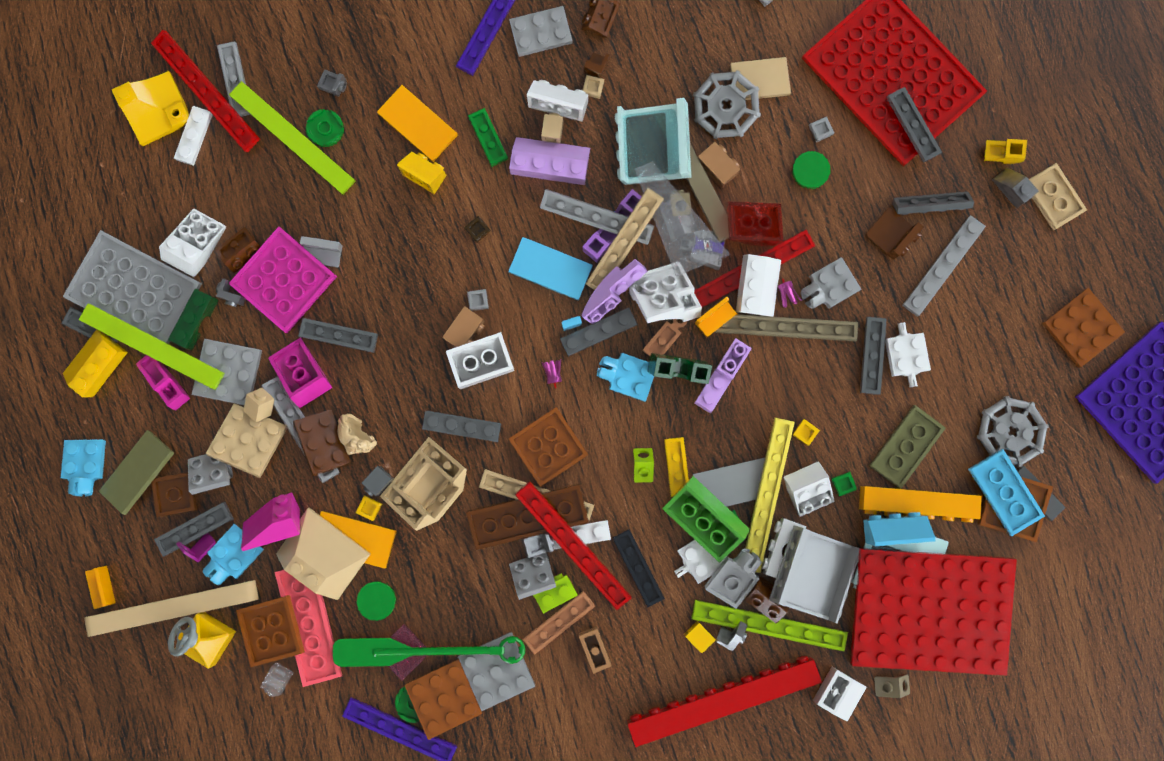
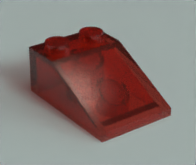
(755, 223)

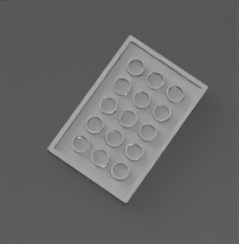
(131, 286)

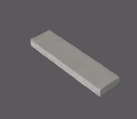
(232, 72)

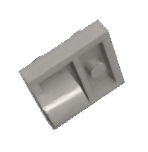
(207, 474)
(532, 575)

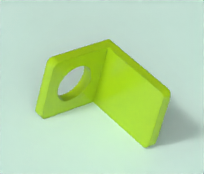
(643, 466)

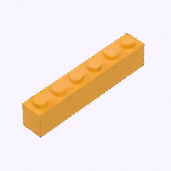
(927, 503)

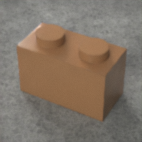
(719, 164)
(464, 328)
(595, 649)

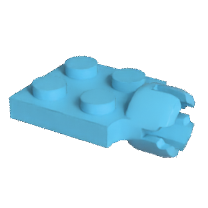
(627, 375)
(82, 465)
(228, 557)

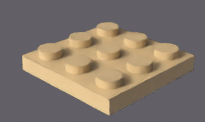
(245, 442)

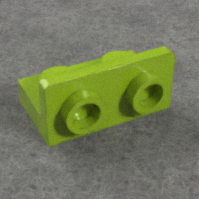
(556, 596)

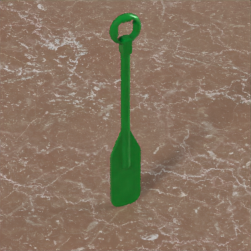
(387, 651)

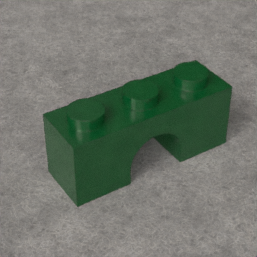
(187, 327)
(672, 366)

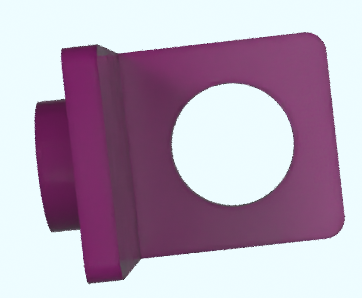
(200, 549)

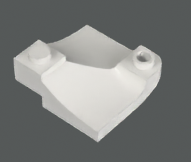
(665, 295)

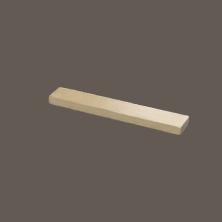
(626, 237)
(509, 486)

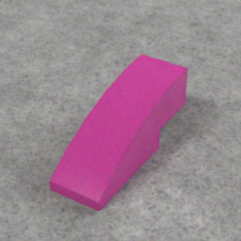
(163, 382)

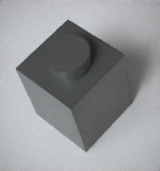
(377, 481)

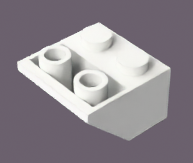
(809, 488)
(839, 694)

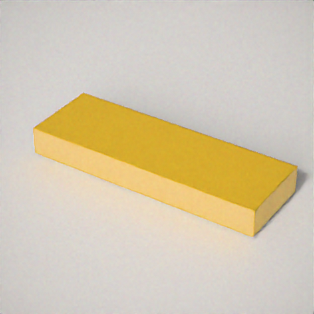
(676, 463)

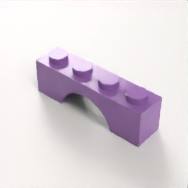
(601, 239)

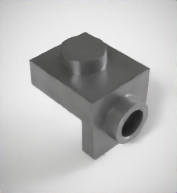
(332, 83)
(223, 293)
(538, 544)
(732, 639)

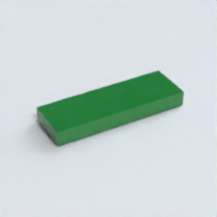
(488, 137)

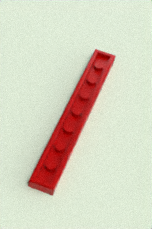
(205, 91)
(730, 281)
(573, 545)

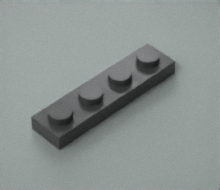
(914, 124)
(933, 202)
(598, 332)
(338, 335)
(873, 355)
(461, 426)
(194, 528)

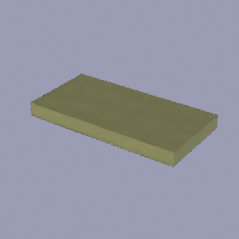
(907, 447)
(136, 472)

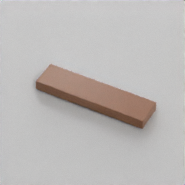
(558, 622)

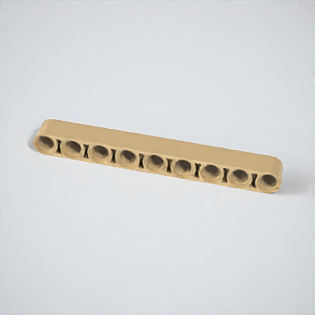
(171, 608)

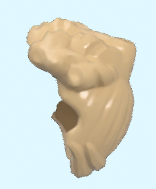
(352, 436)

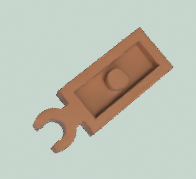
(664, 338)

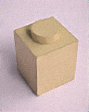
(552, 128)
(258, 404)

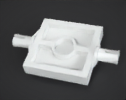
(907, 354)
(697, 562)

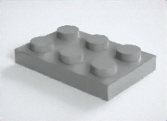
(540, 31)

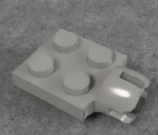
(830, 285)
(735, 578)

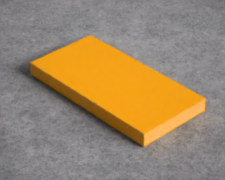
(417, 123)
(371, 537)

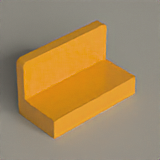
(715, 317)
(100, 587)

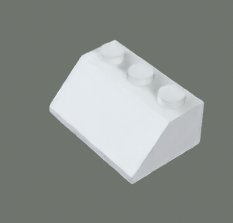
(557, 100)
(758, 285)
(480, 361)

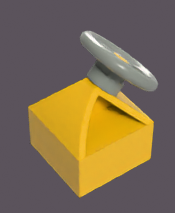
(202, 640)

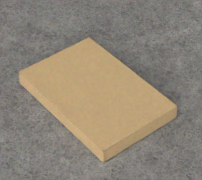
(767, 74)
(1056, 197)

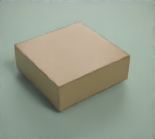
(593, 86)

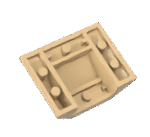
(426, 486)
(322, 556)

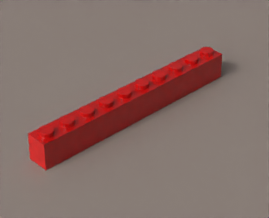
(723, 701)

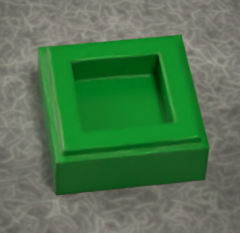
(844, 484)

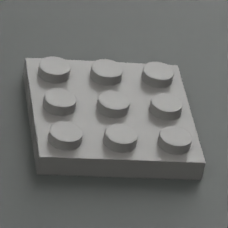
(240, 371)
(495, 679)

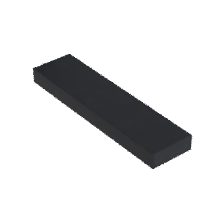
(638, 568)

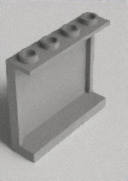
(815, 574)

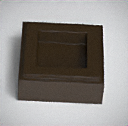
(477, 229)

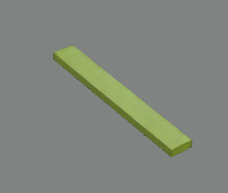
(292, 138)
(151, 346)
(761, 624)

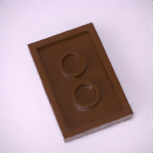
(321, 442)

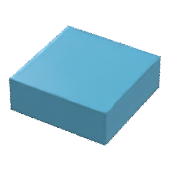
(571, 323)

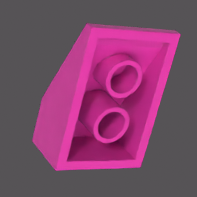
(299, 373)
(272, 522)

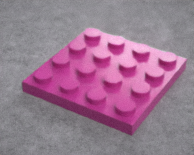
(282, 280)

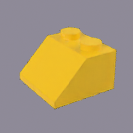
(422, 172)

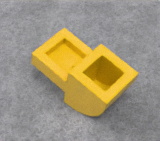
(1008, 151)

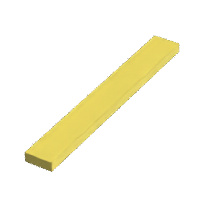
(769, 487)

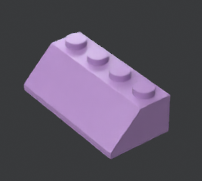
(549, 161)

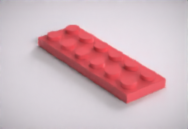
(314, 627)

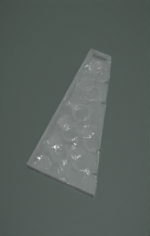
(681, 230)

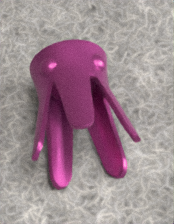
(787, 287)
(552, 371)

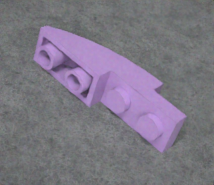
(608, 291)
(722, 375)

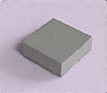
(821, 129)
(477, 300)

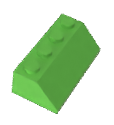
(706, 519)

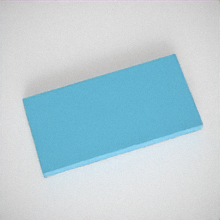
(550, 268)
(1006, 492)

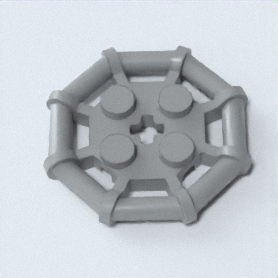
(725, 93)
(1023, 427)

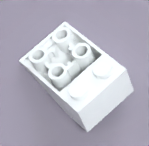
(192, 242)

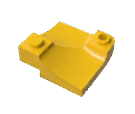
(152, 107)

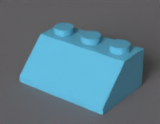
(898, 529)

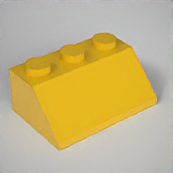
(93, 364)

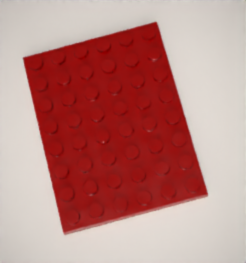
(888, 49)
(933, 611)

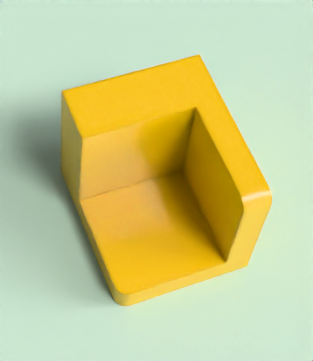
(699, 637)

